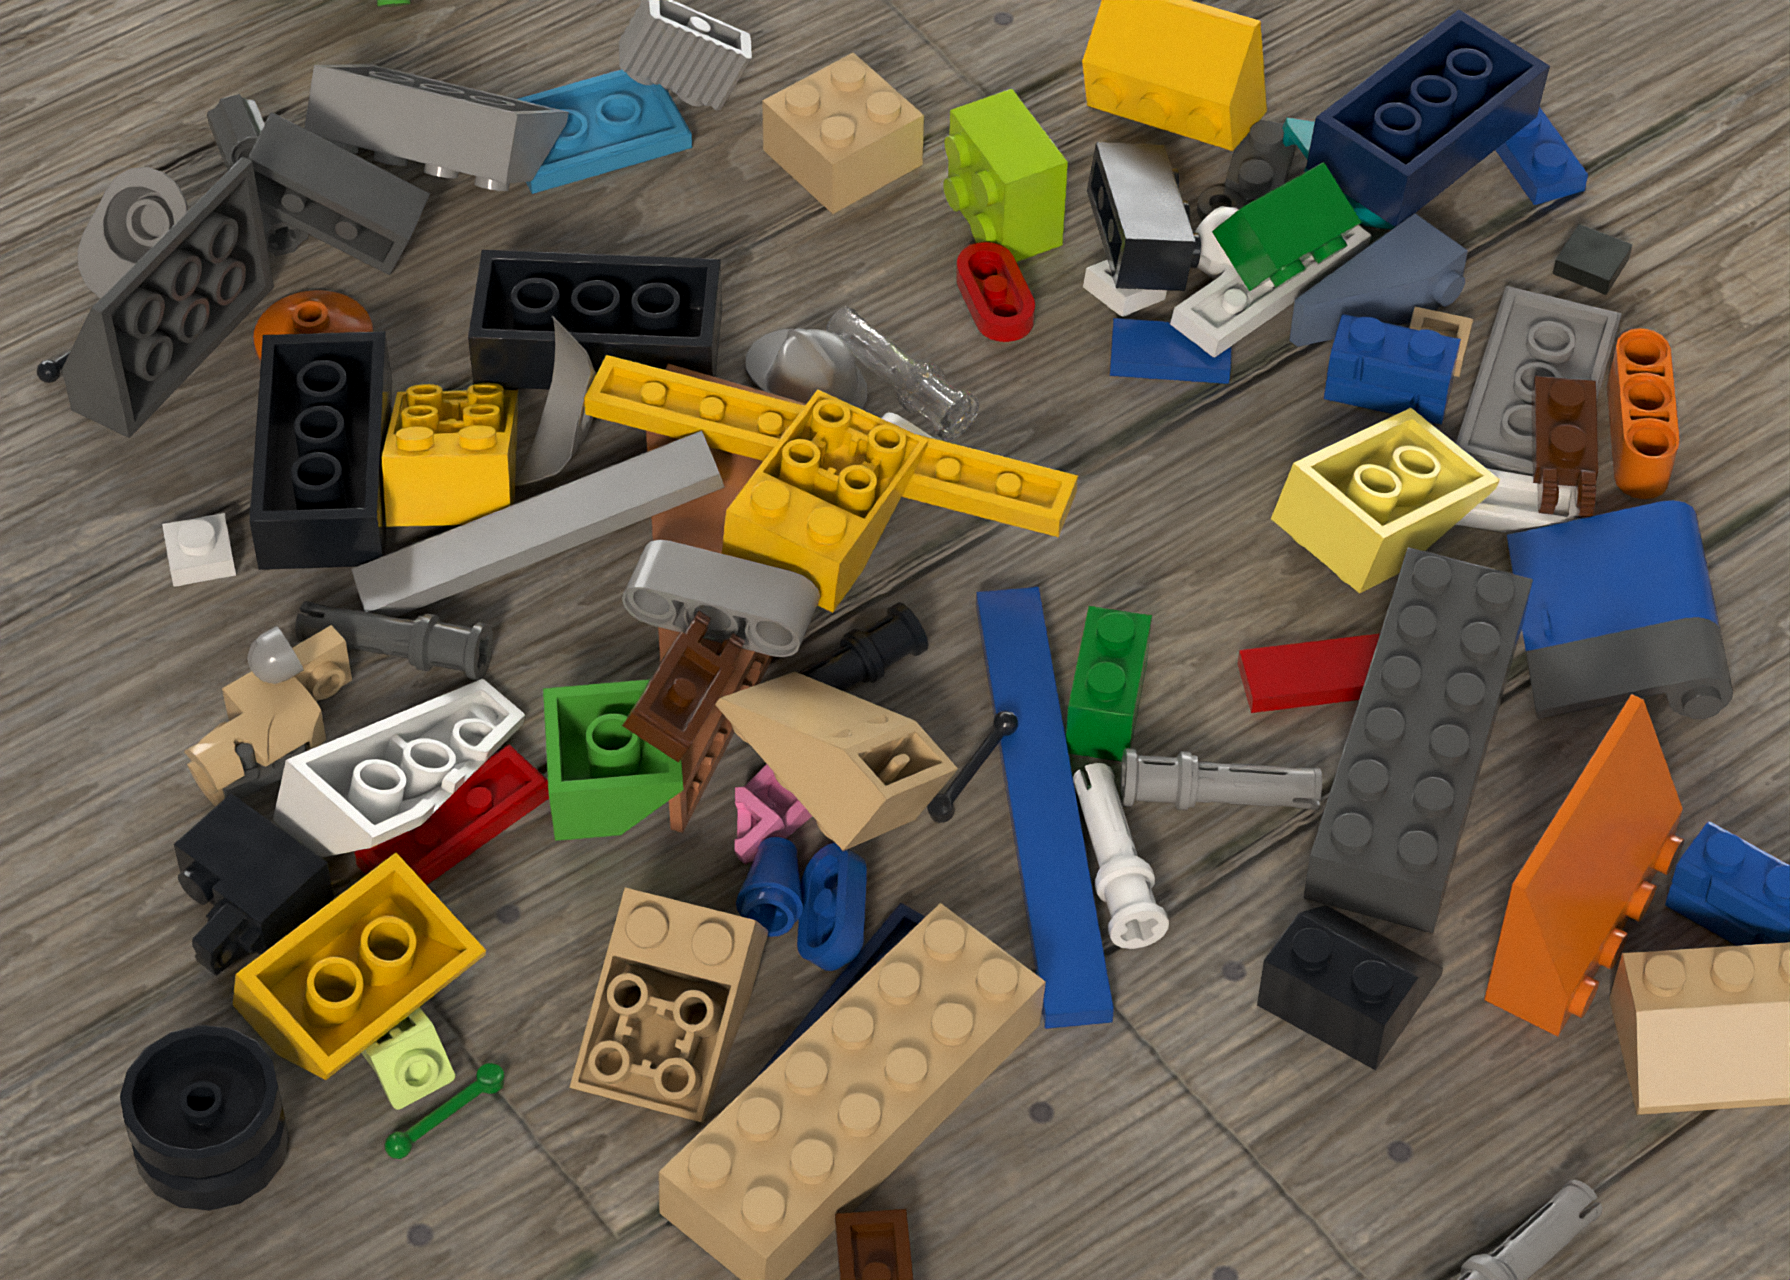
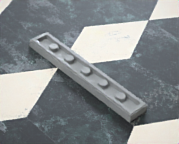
(538, 527)

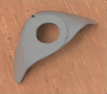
(564, 417)

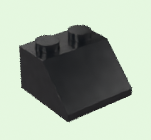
(1345, 983)

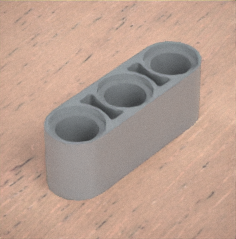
(740, 596)

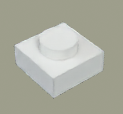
(1100, 283)
(199, 549)

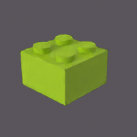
(1006, 175)

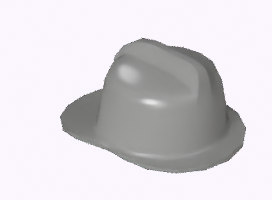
(127, 224)
(803, 360)

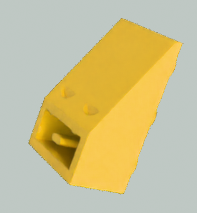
(450, 455)
(824, 495)

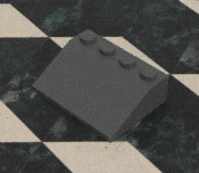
(172, 307)

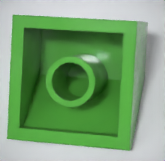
(596, 768)

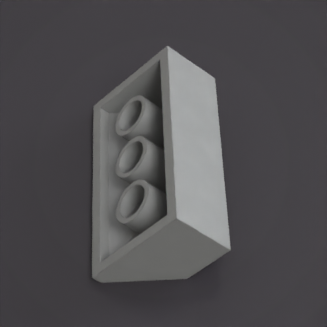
(431, 124)

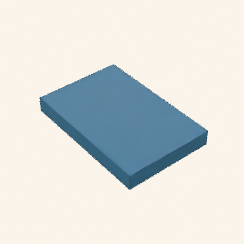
(608, 128)

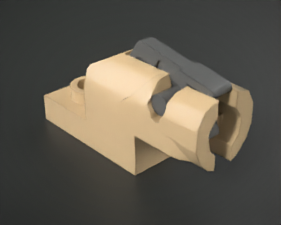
(270, 722)

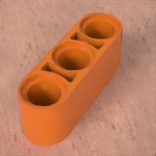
(1642, 413)

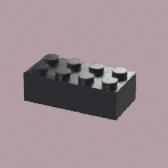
(610, 304)
(320, 450)

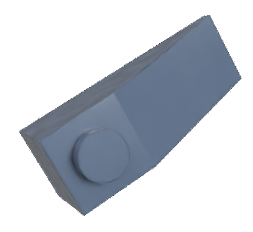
(1385, 281)

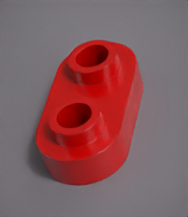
(1001, 302)

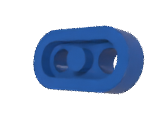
(832, 908)

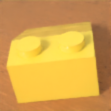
(1378, 496)

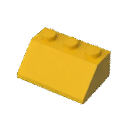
(1177, 68)
(354, 969)

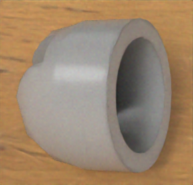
(273, 657)

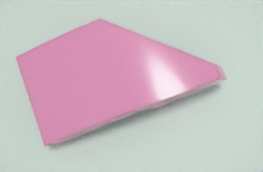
(765, 812)

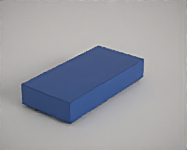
(1163, 353)

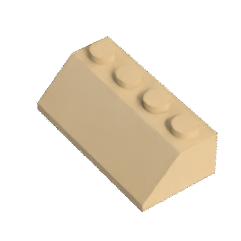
(1705, 1027)

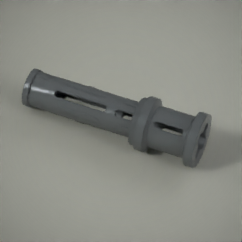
(422, 641)

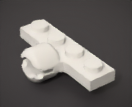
(1225, 307)

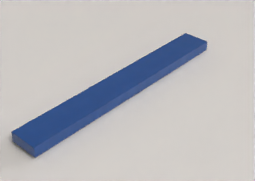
(1044, 811)

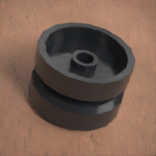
(205, 1117)

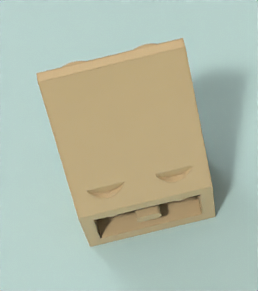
(840, 755)
(668, 1004)

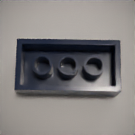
(1428, 117)

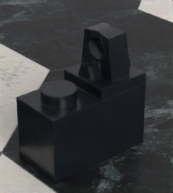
(254, 878)

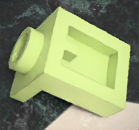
(410, 1060)

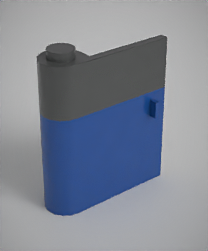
(1622, 612)

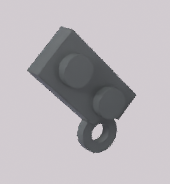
(1255, 169)

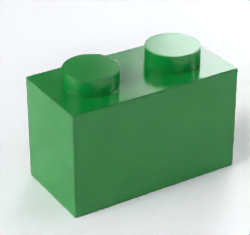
(1287, 227)
(1108, 683)

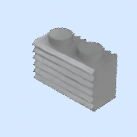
(684, 52)

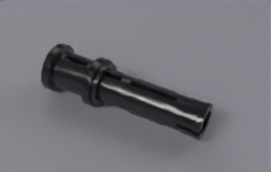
(868, 652)

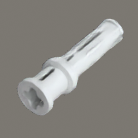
(1123, 877)

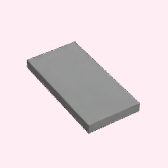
(1528, 340)

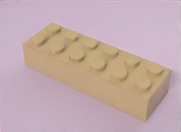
(851, 1098)

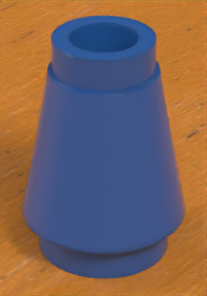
(772, 887)

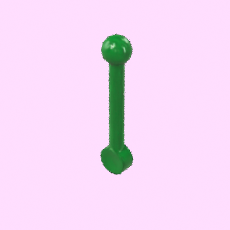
(489, 1080)

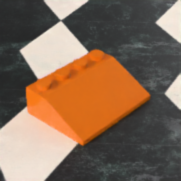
(1588, 877)

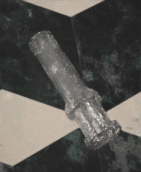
(918, 385)

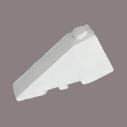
(392, 771)

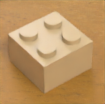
(843, 132)

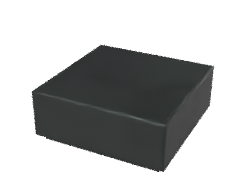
(1592, 259)

